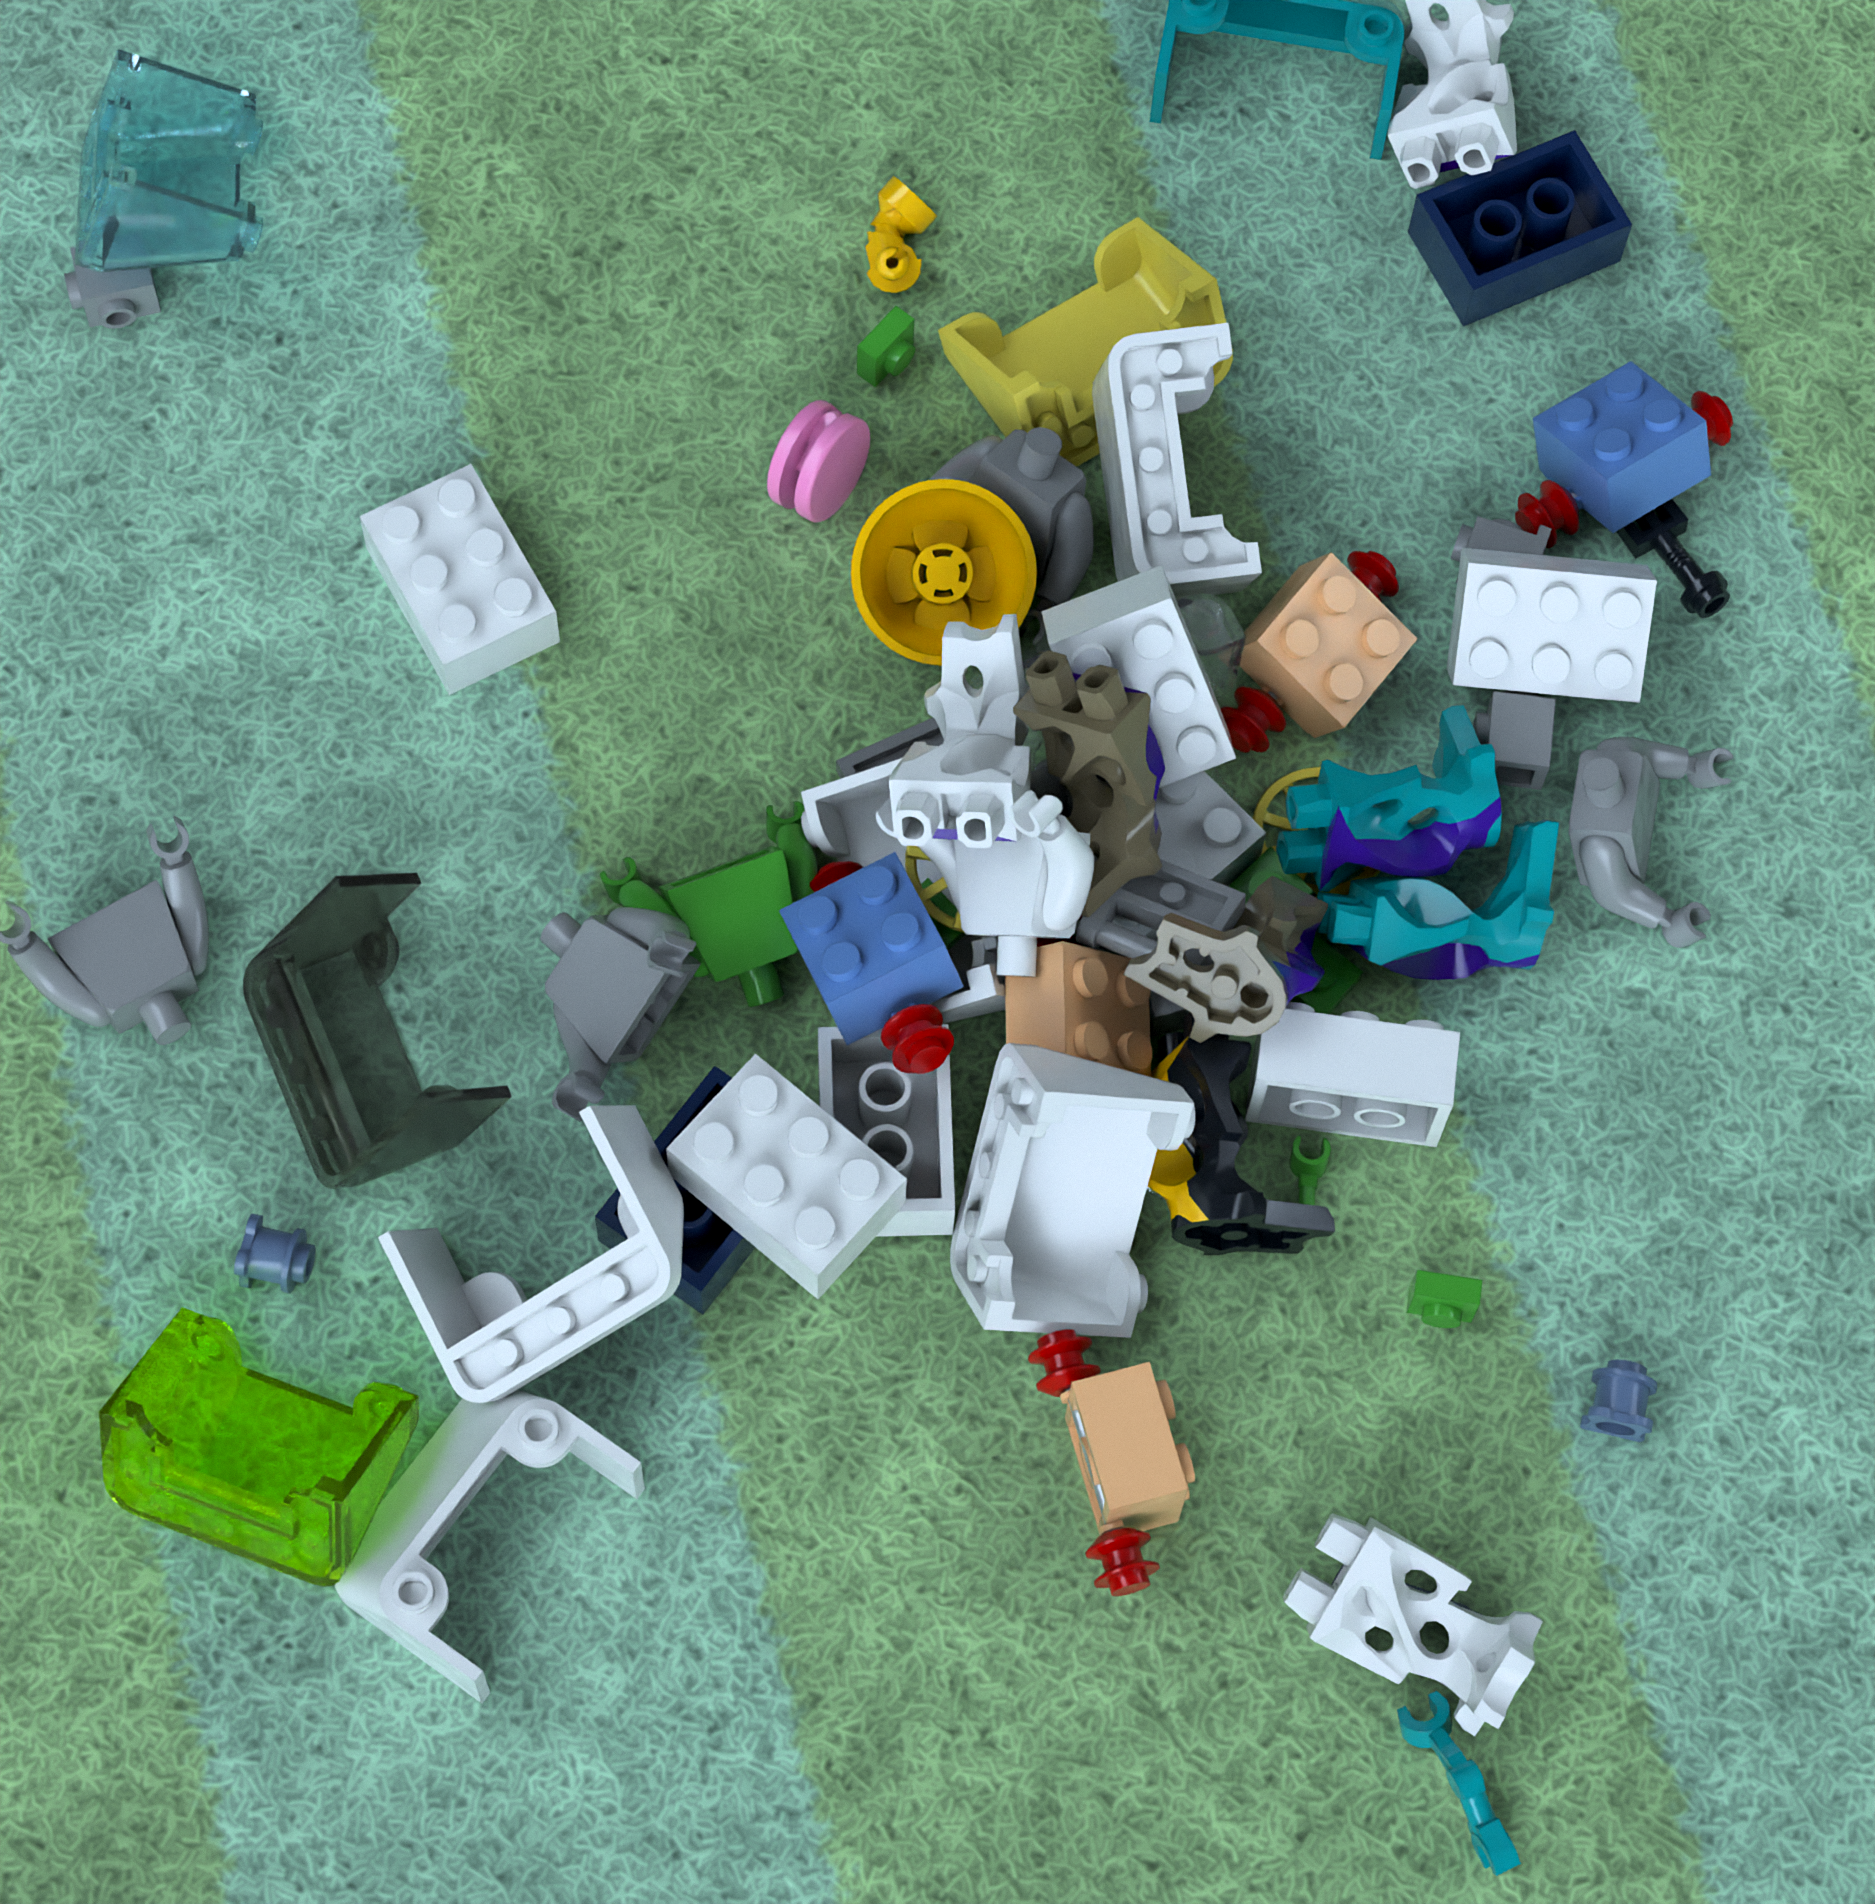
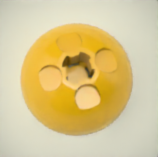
(923, 528)

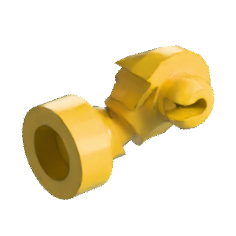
(891, 261)

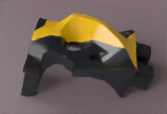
(1199, 1180)

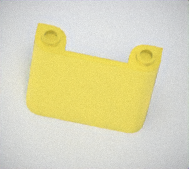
(1049, 365)

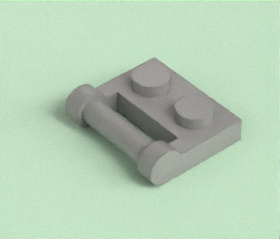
(1152, 897)

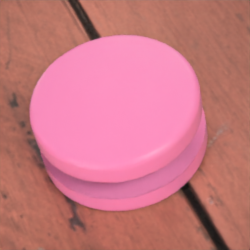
(818, 461)

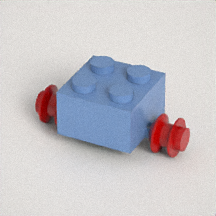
(1620, 452)
(877, 959)

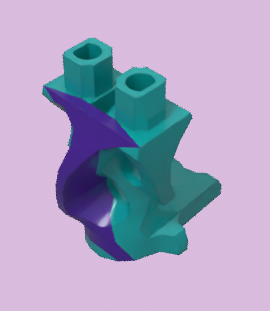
(1365, 817)
(1432, 934)

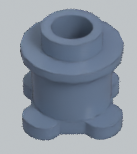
(273, 1256)
(1621, 1401)

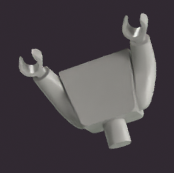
(1047, 499)
(1615, 824)
(128, 957)
(612, 991)

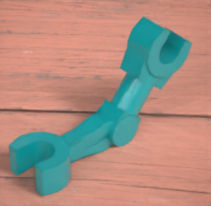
(1487, 1833)

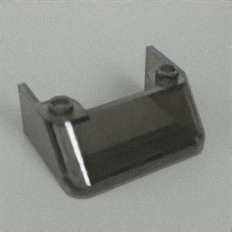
(337, 1045)

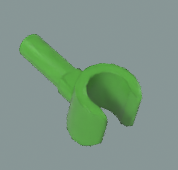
(1308, 1169)

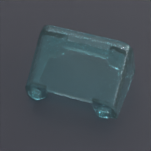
(165, 170)

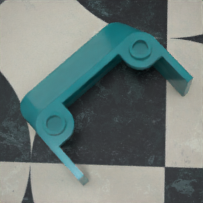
(1358, 27)

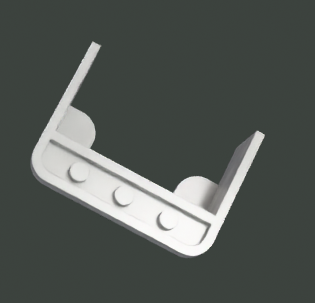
(500, 1340)
(390, 1573)

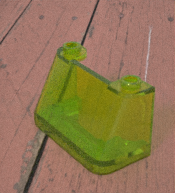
(248, 1455)

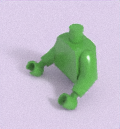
(736, 907)

